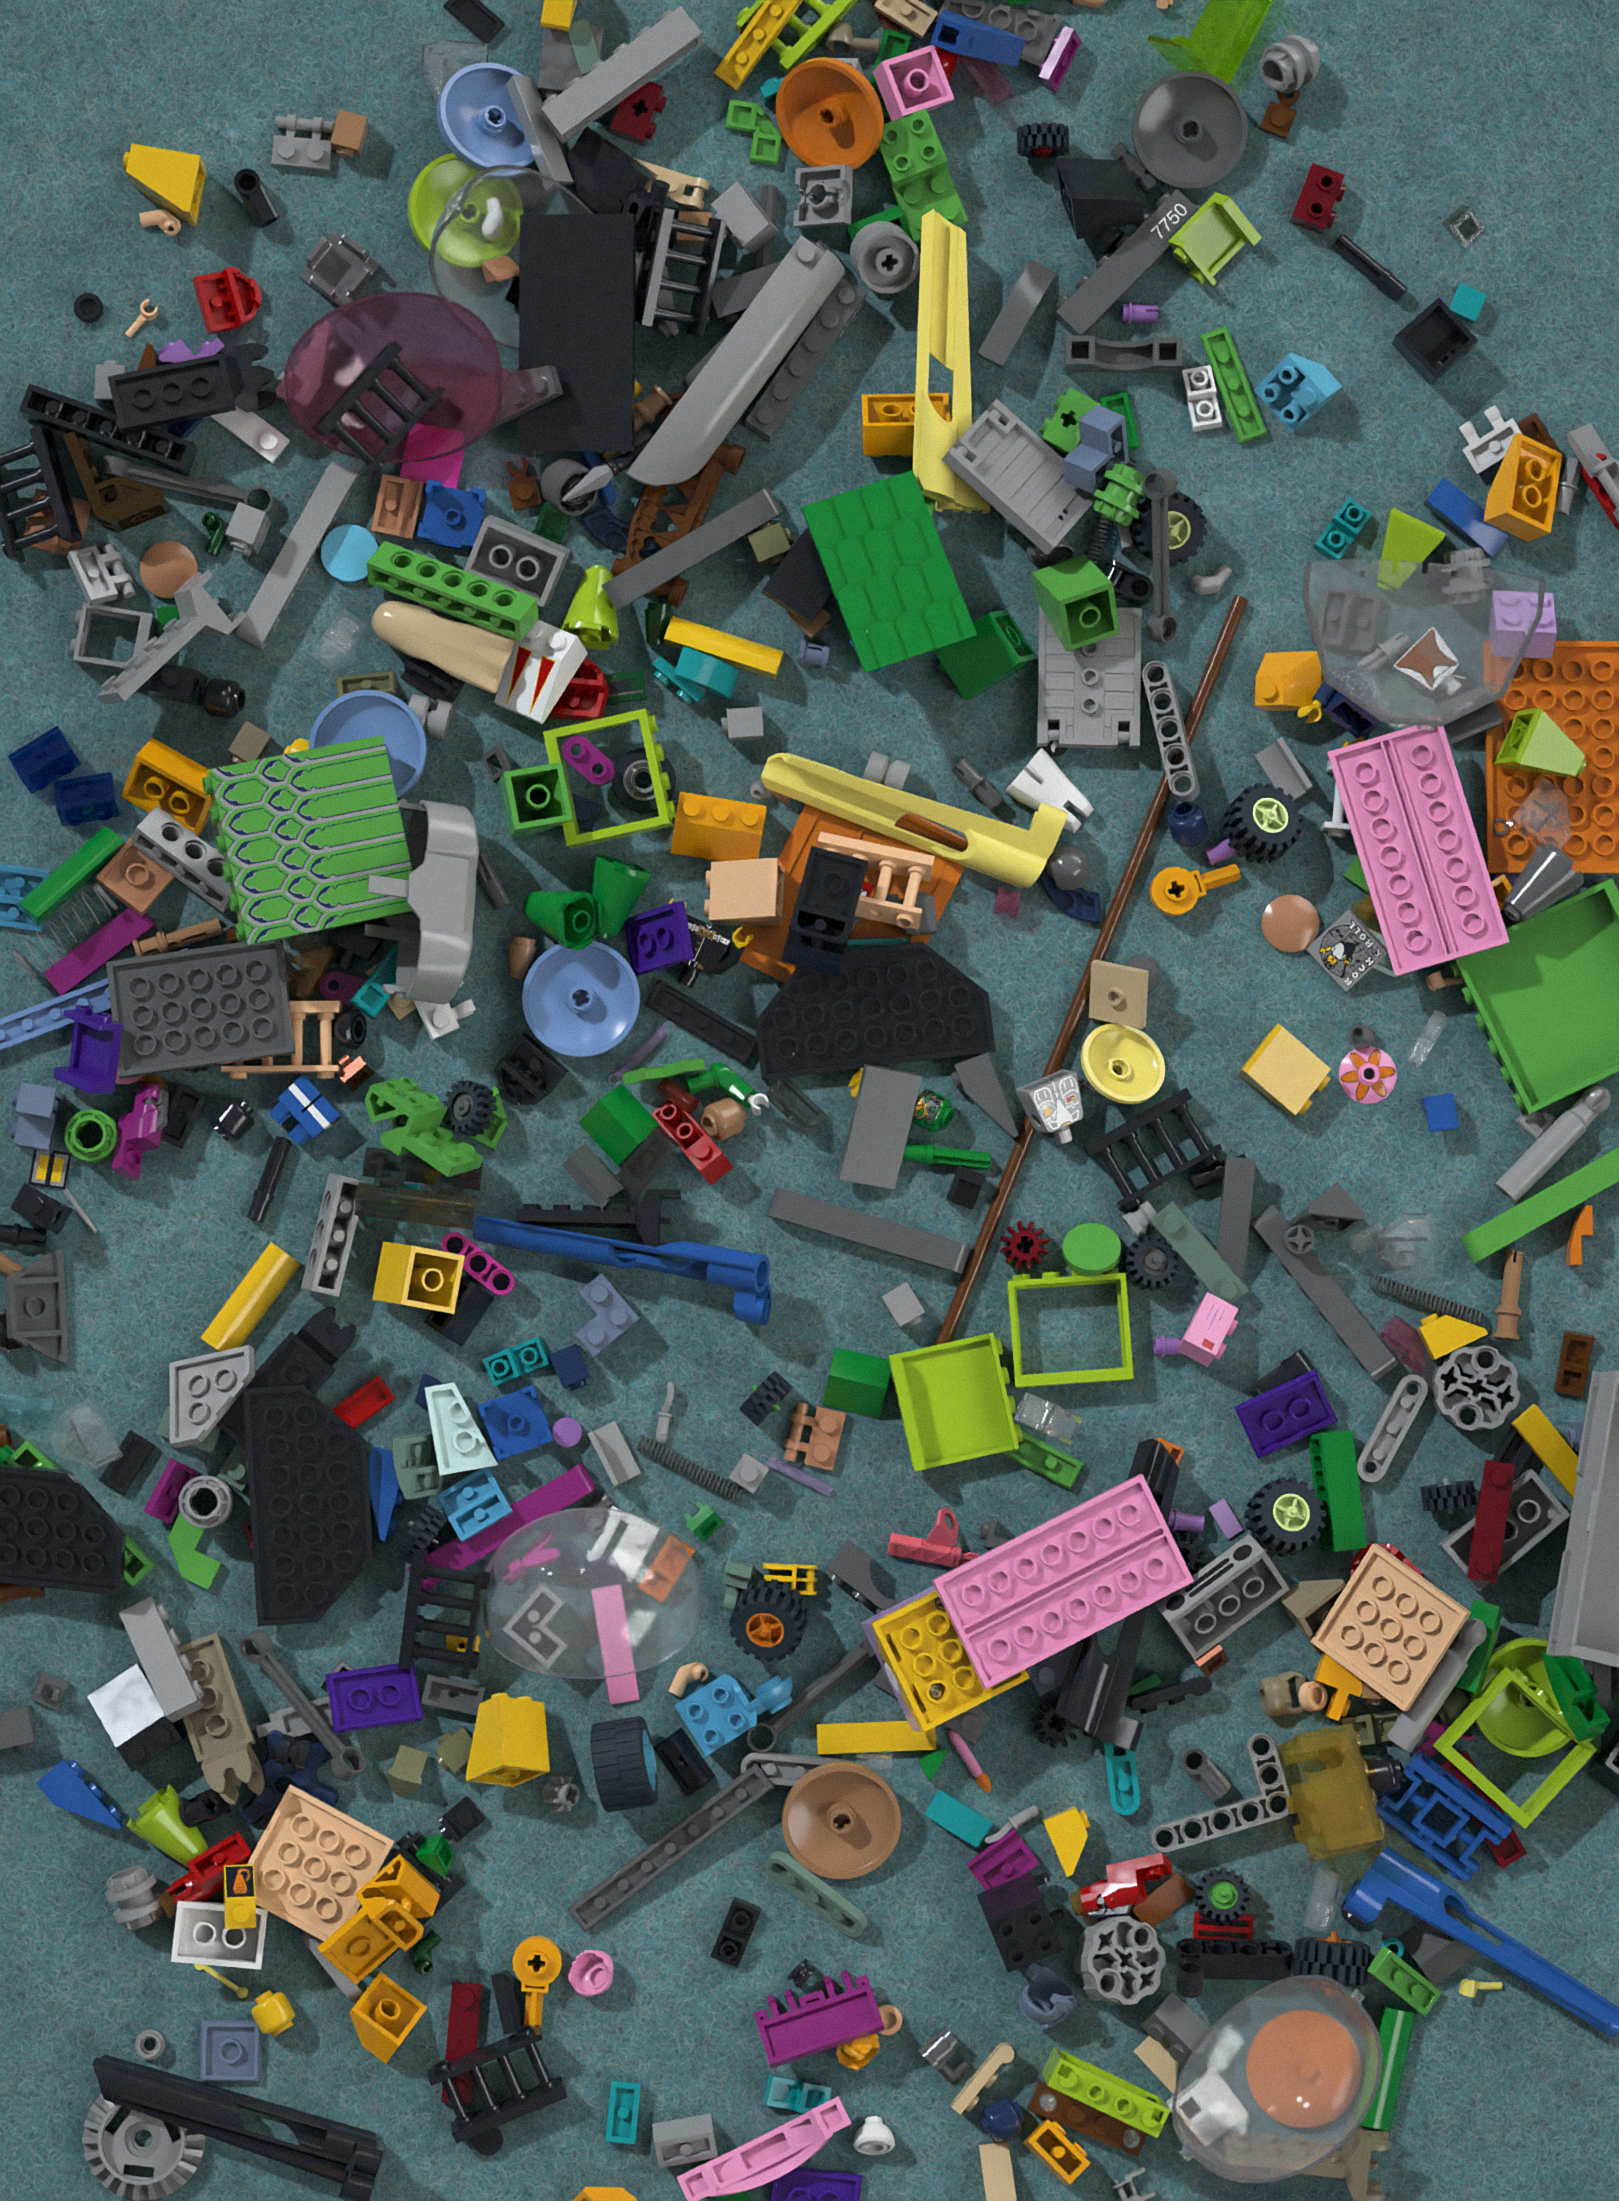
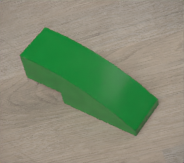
(1576, 1696)

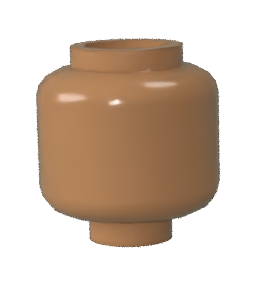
(723, 1119)

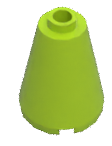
(591, 612)
(164, 1829)

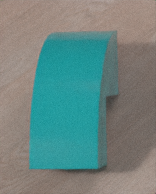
(706, 672)

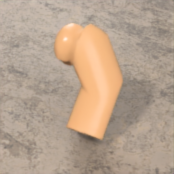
(161, 218)
(688, 1674)

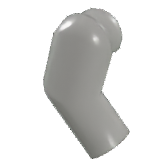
(1210, 584)

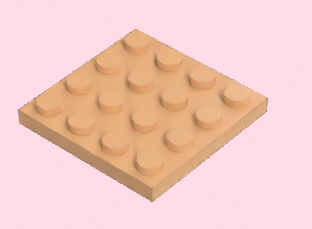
(1390, 1627)
(315, 1863)

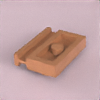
(397, 507)

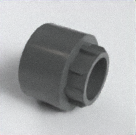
(560, 479)

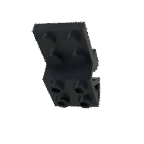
(824, 911)

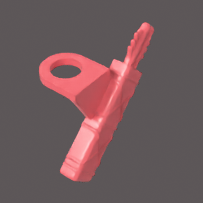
(937, 1548)

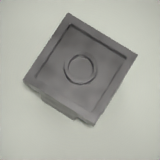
(339, 268)

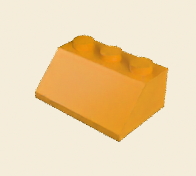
(890, 422)
(170, 782)
(717, 828)

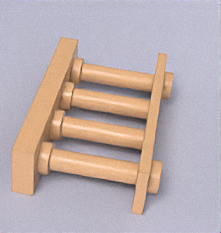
(888, 861)
(299, 1009)

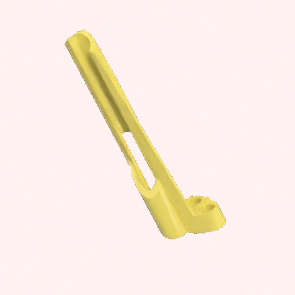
(945, 336)
(993, 846)

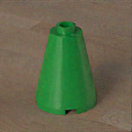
(618, 890)
(565, 915)

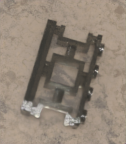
(415, 1204)

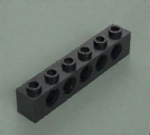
(103, 429)

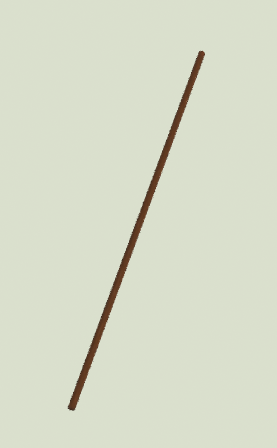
(1083, 991)

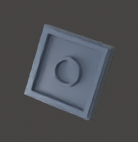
(230, 2050)

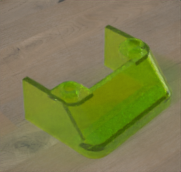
(1218, 38)

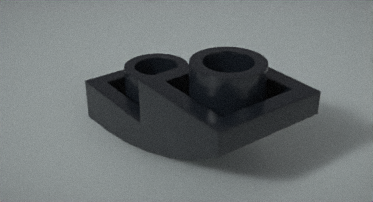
(735, 1932)

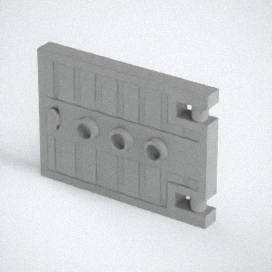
(1019, 476)
(1090, 687)

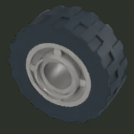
(624, 783)

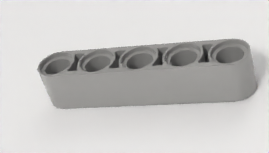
(1164, 719)

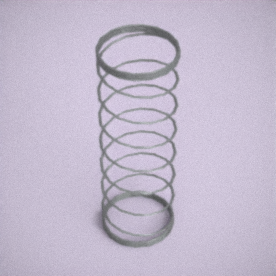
(20, 958)

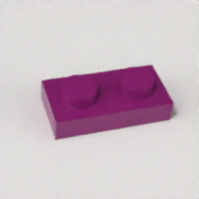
(1063, 51)
(165, 1497)

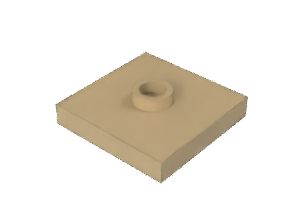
(1118, 994)

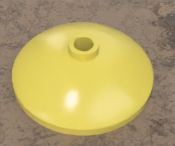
(1131, 1055)

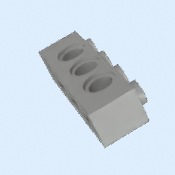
(174, 856)
(332, 1236)

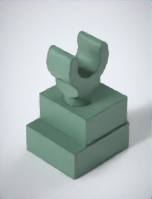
(736, 1577)

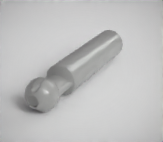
(1553, 1143)
(1415, 1721)

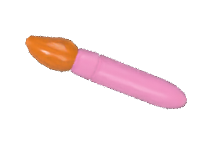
(968, 1758)

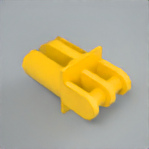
(810, 1576)

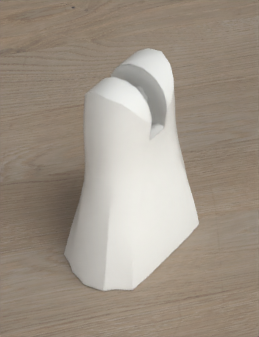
(1045, 783)

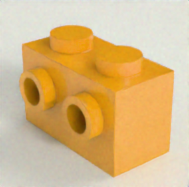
(1056, 2152)

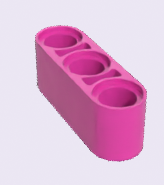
(492, 1269)

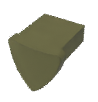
(407, 1770)

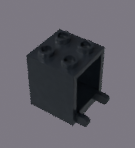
(1021, 1921)

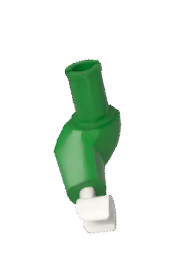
(729, 1083)

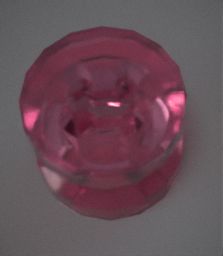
(1007, 902)

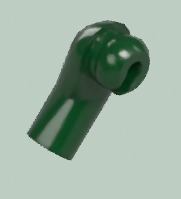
(216, 530)
(422, 1953)

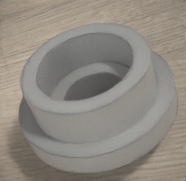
(140, 2047)

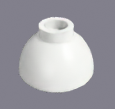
(874, 2137)

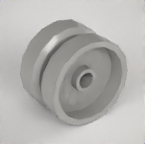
(870, 261)

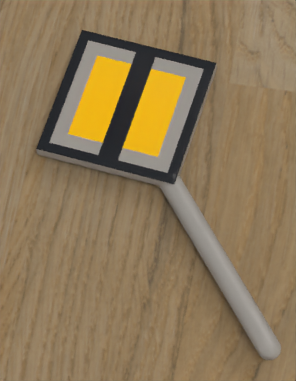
(52, 1171)

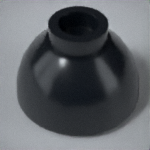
(350, 1028)

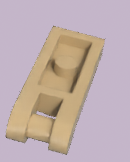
(678, 184)
(984, 2077)

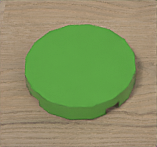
(1091, 1249)

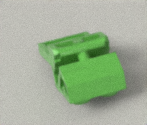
(919, 171)
(423, 1131)

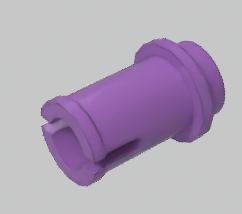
(1139, 313)
(1220, 851)
(1166, 1346)
(1185, 1522)

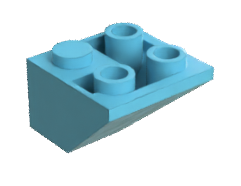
(1297, 390)

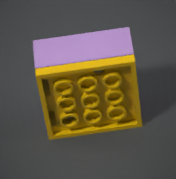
(928, 1661)

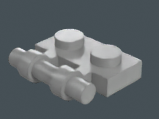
(302, 152)
(94, 577)

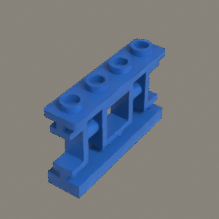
(1458, 1799)

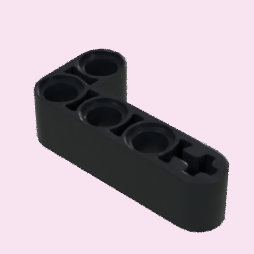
(1228, 1960)

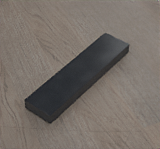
(702, 1022)

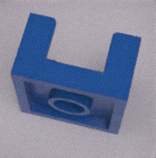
(451, 516)
(516, 1422)

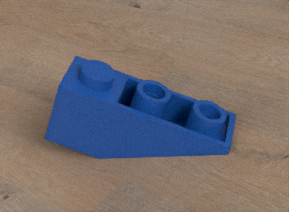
(977, 39)
(384, 1490)
(72, 1792)

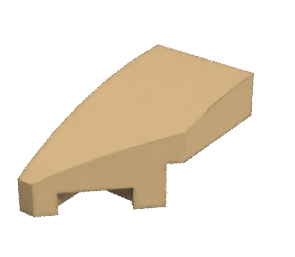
(1159, 2061)

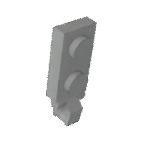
(291, 1723)

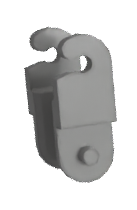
(1128, 2179)

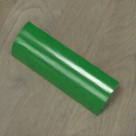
(71, 876)
(1338, 1486)
(1395, 2033)

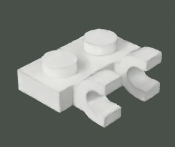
(1491, 447)
(442, 1019)

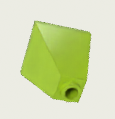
(1408, 539)
(1539, 746)

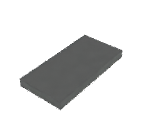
(879, 1126)

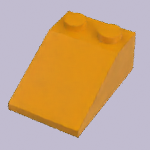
(1525, 489)

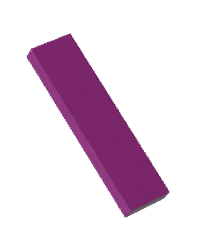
(98, 950)

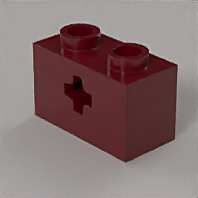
(635, 128)

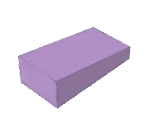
(1225, 1518)

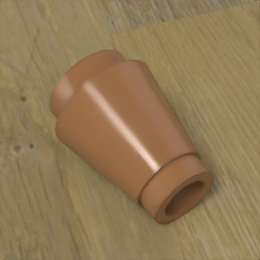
(521, 956)

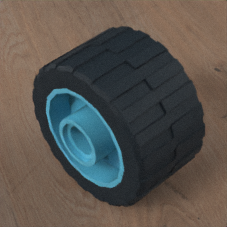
(624, 1764)

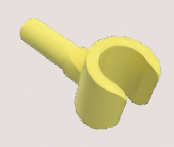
(1470, 1987)

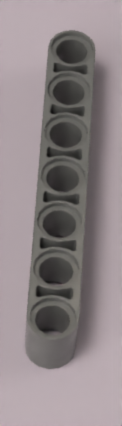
(692, 549)
(869, 1230)
(1327, 1296)

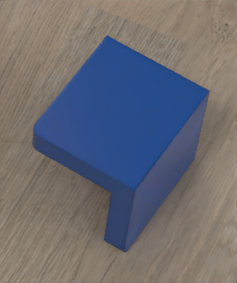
(1440, 1112)

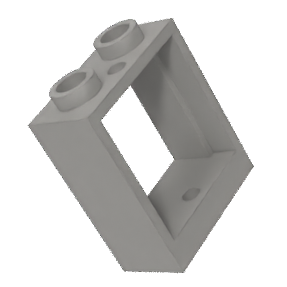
(83, 622)

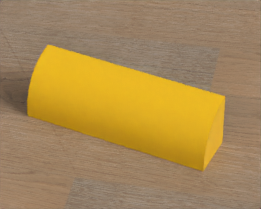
(724, 646)
(251, 1299)

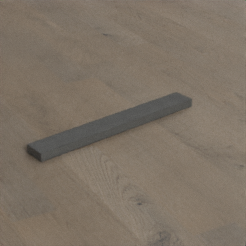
(670, 1847)

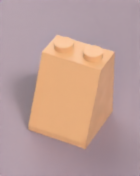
(745, 893)

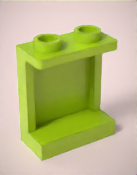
(1212, 238)

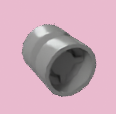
(433, 716)
(886, 773)

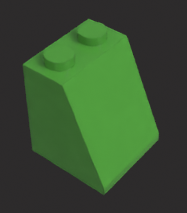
(1077, 601)
(534, 799)

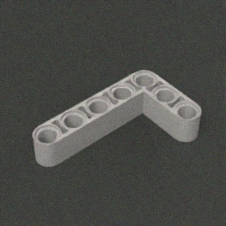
(1234, 1809)

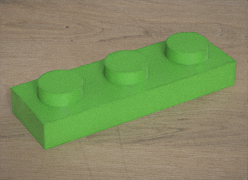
(1404, 1981)

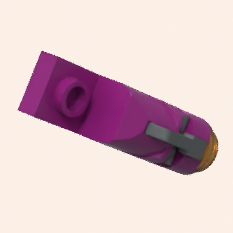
(142, 1128)

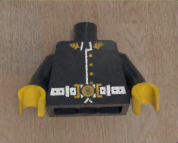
(713, 950)

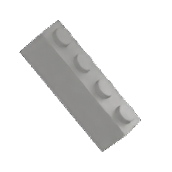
(162, 1660)

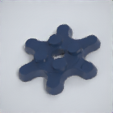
(305, 1780)

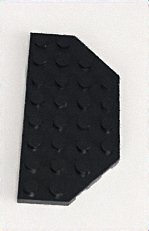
(880, 1011)
(304, 1503)
(57, 1533)

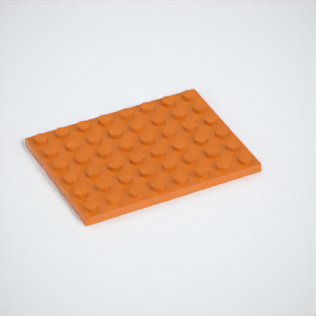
(1582, 698)

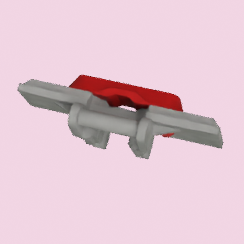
(1598, 468)

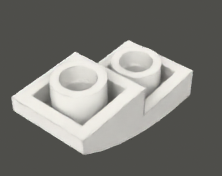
(1201, 398)

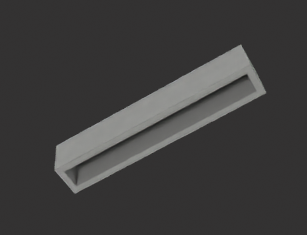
(621, 74)

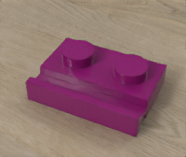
(1002, 1861)

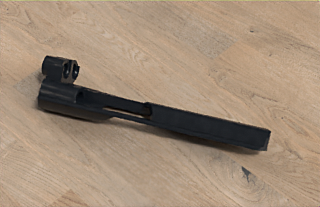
(1099, 1683)
(325, 2146)

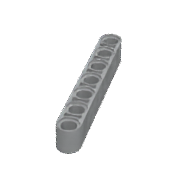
(296, 553)

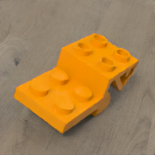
(384, 1921)

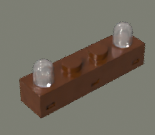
(1085, 2119)

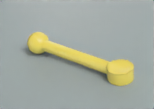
(241, 1992)

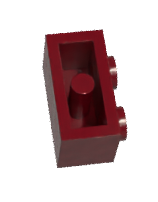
(1317, 199)

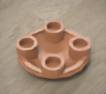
(167, 568)
(1290, 923)

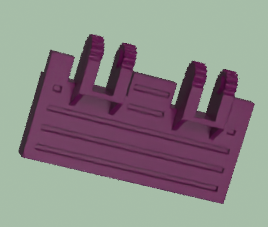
(819, 2021)

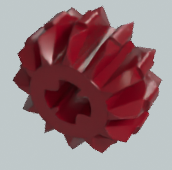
(1032, 1251)

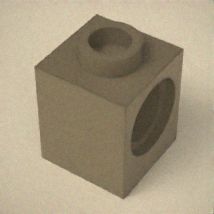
(250, 744)

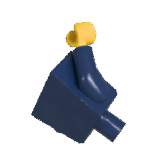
(1341, 710)

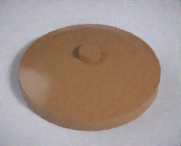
(841, 1820)

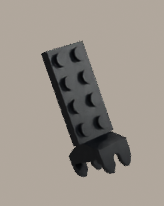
(192, 389)
(645, 1219)
(298, 1360)

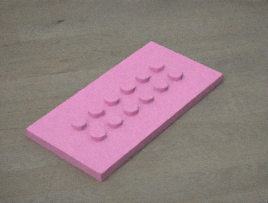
(1418, 848)
(1062, 1581)

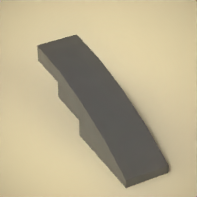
(1016, 314)
(1235, 1212)

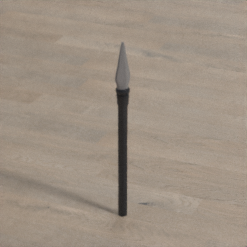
(601, 475)

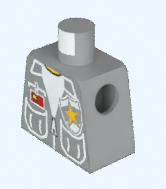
(1053, 1104)

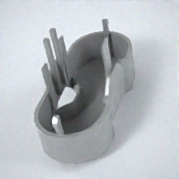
(441, 892)

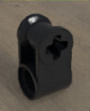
(1125, 580)
(202, 1808)

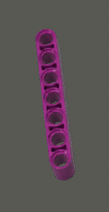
(544, 1501)

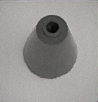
(1541, 883)

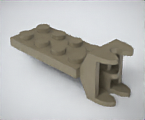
(221, 1728)
(1353, 2163)

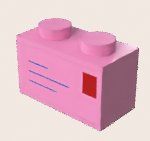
(1208, 1329)

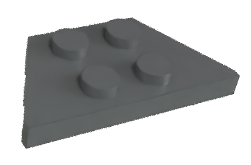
(38, 1307)

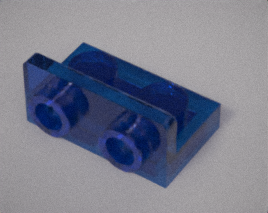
(44, 760)
(86, 799)

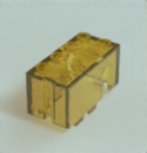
(1335, 1803)

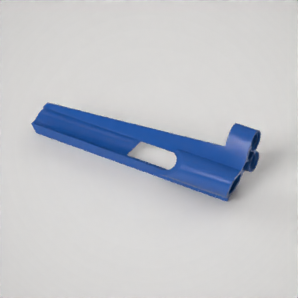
(704, 1262)
(1424, 1896)

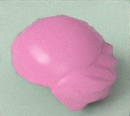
(591, 1973)

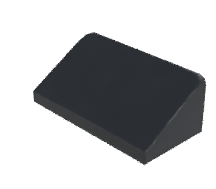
(684, 1761)

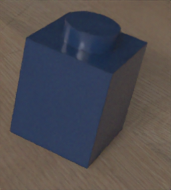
(570, 1367)

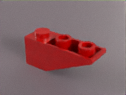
(693, 1142)

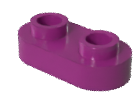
(587, 760)
(347, 987)

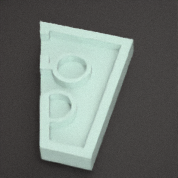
(455, 1434)

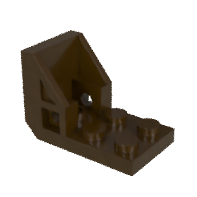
(133, 501)

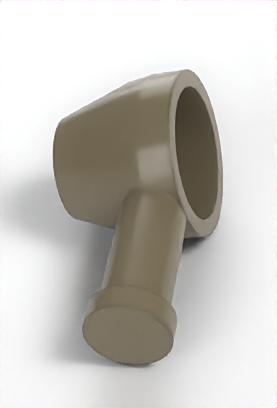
(842, 33)

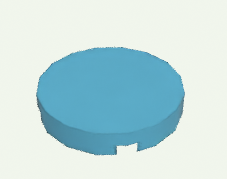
(347, 552)

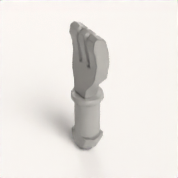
(664, 1416)
(1014, 1822)

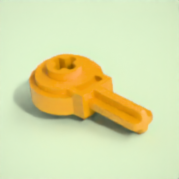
(1191, 887)
(536, 1979)

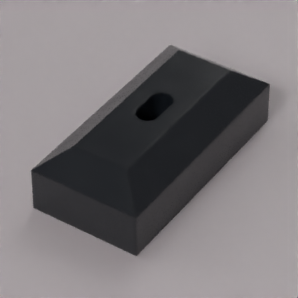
(186, 1101)
(1506, 1454)
(507, 2001)

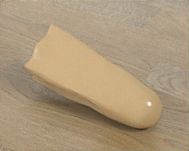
(454, 646)

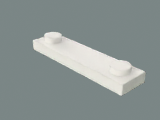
(254, 432)

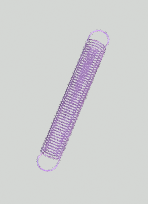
(641, 1052)
(799, 1476)

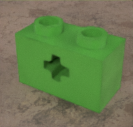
(1057, 436)

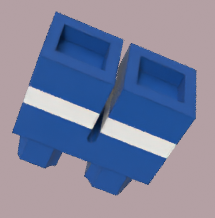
(312, 1121)

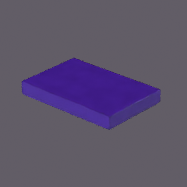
(658, 938)
(1286, 1414)
(373, 1698)
(816, 2185)

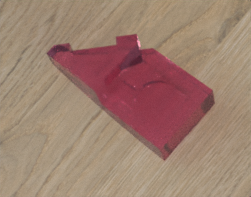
(1406, 1340)

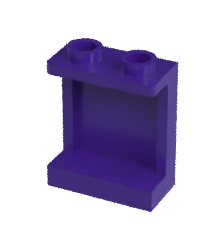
(92, 1052)

